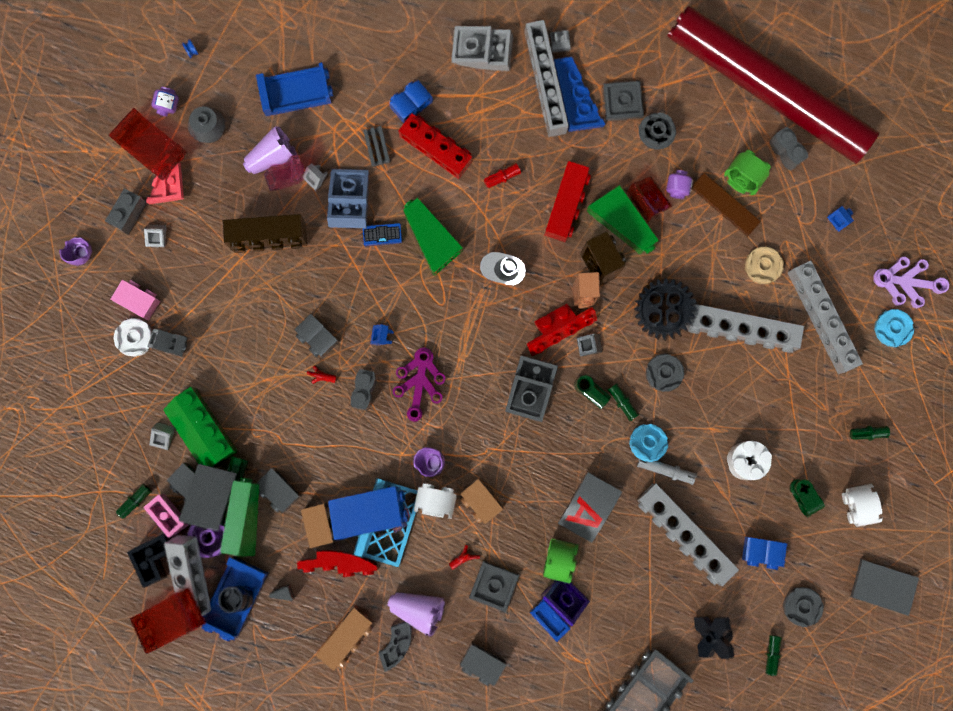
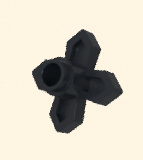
(716, 637)

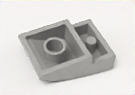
(482, 47)

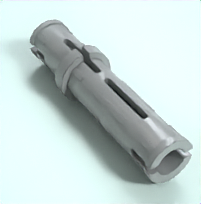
(668, 470)

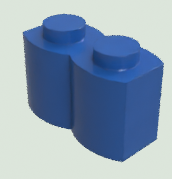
(412, 100)
(764, 552)

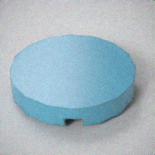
(894, 328)
(648, 442)

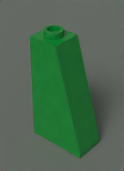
(623, 219)
(433, 239)
(241, 519)

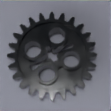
(648, 310)

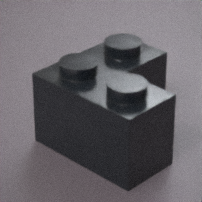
(147, 560)

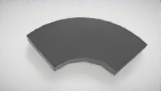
(397, 646)

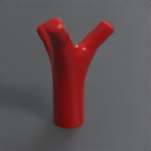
(321, 376)
(463, 557)

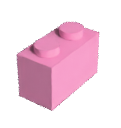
(135, 300)
(165, 515)

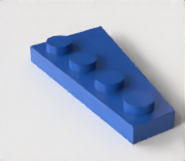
(578, 106)

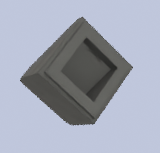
(589, 344)
(283, 593)

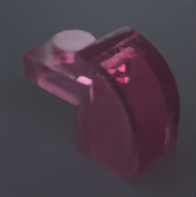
(285, 175)

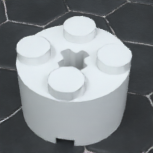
(759, 458)
(434, 501)
(863, 505)

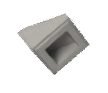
(155, 235)
(161, 436)

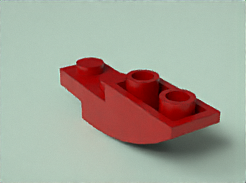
(346, 563)

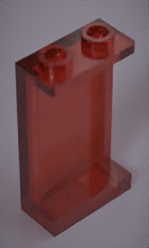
(147, 144)
(167, 620)

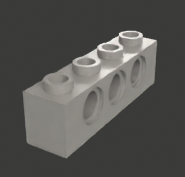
(187, 569)

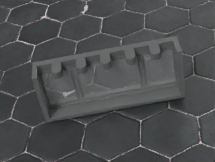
(651, 685)

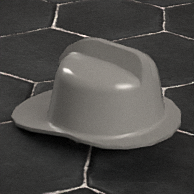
(502, 268)

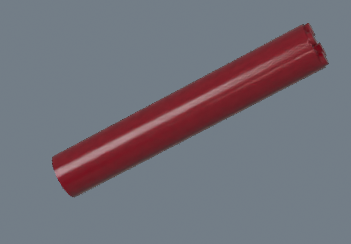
(773, 84)

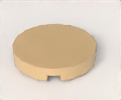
(764, 265)

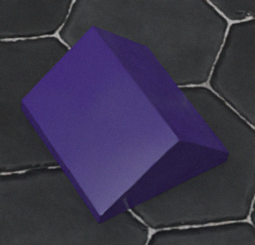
(565, 600)

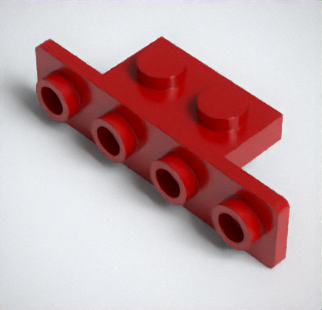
(558, 326)

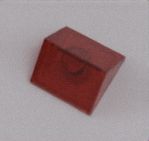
(648, 198)

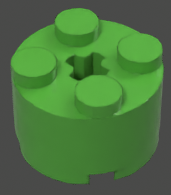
(747, 173)
(560, 560)

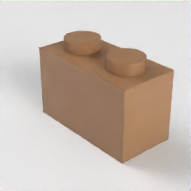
(481, 501)
(318, 525)

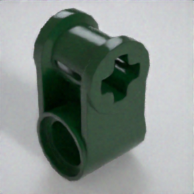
(807, 499)

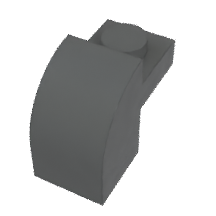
(167, 342)

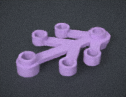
(907, 281)

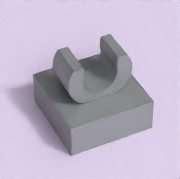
(559, 41)
(314, 176)

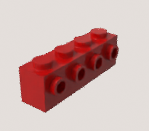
(435, 145)

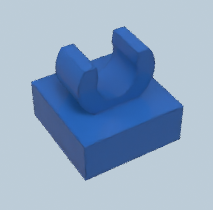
(841, 218)
(379, 335)

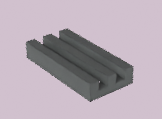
(372, 131)

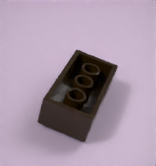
(265, 232)

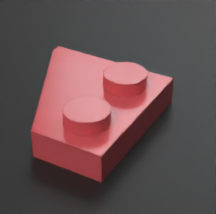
(167, 189)

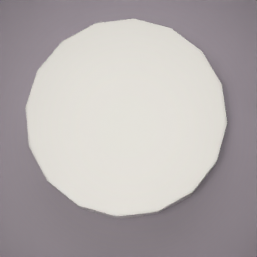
(132, 337)

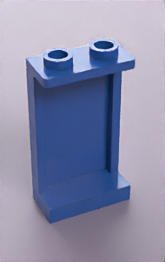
(294, 90)
(368, 512)
(236, 574)

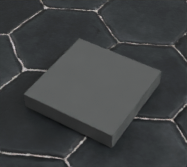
(623, 101)
(494, 586)

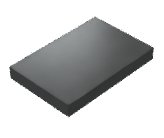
(208, 497)
(884, 587)

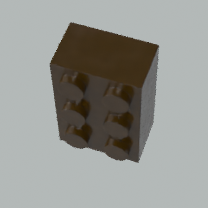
(603, 257)

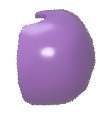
(76, 251)
(429, 461)

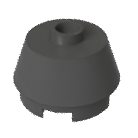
(206, 124)
(657, 131)

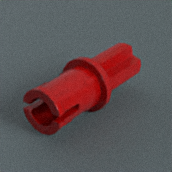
(502, 176)

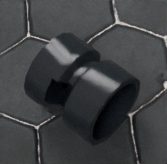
(235, 599)

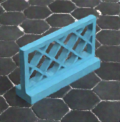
(364, 540)

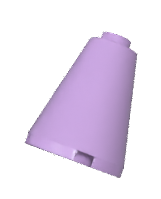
(270, 151)
(418, 610)

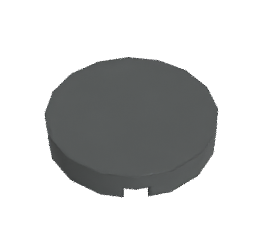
(664, 372)
(803, 606)

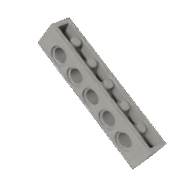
(546, 78)
(824, 317)
(791, 332)
(725, 568)

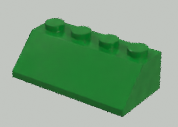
(199, 428)

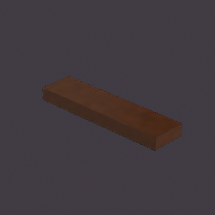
(725, 204)

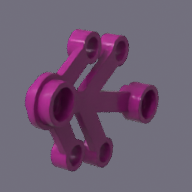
(419, 381)

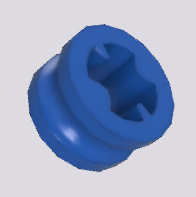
(190, 49)

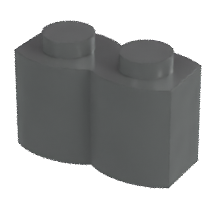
(786, 146)
(316, 336)
(365, 384)

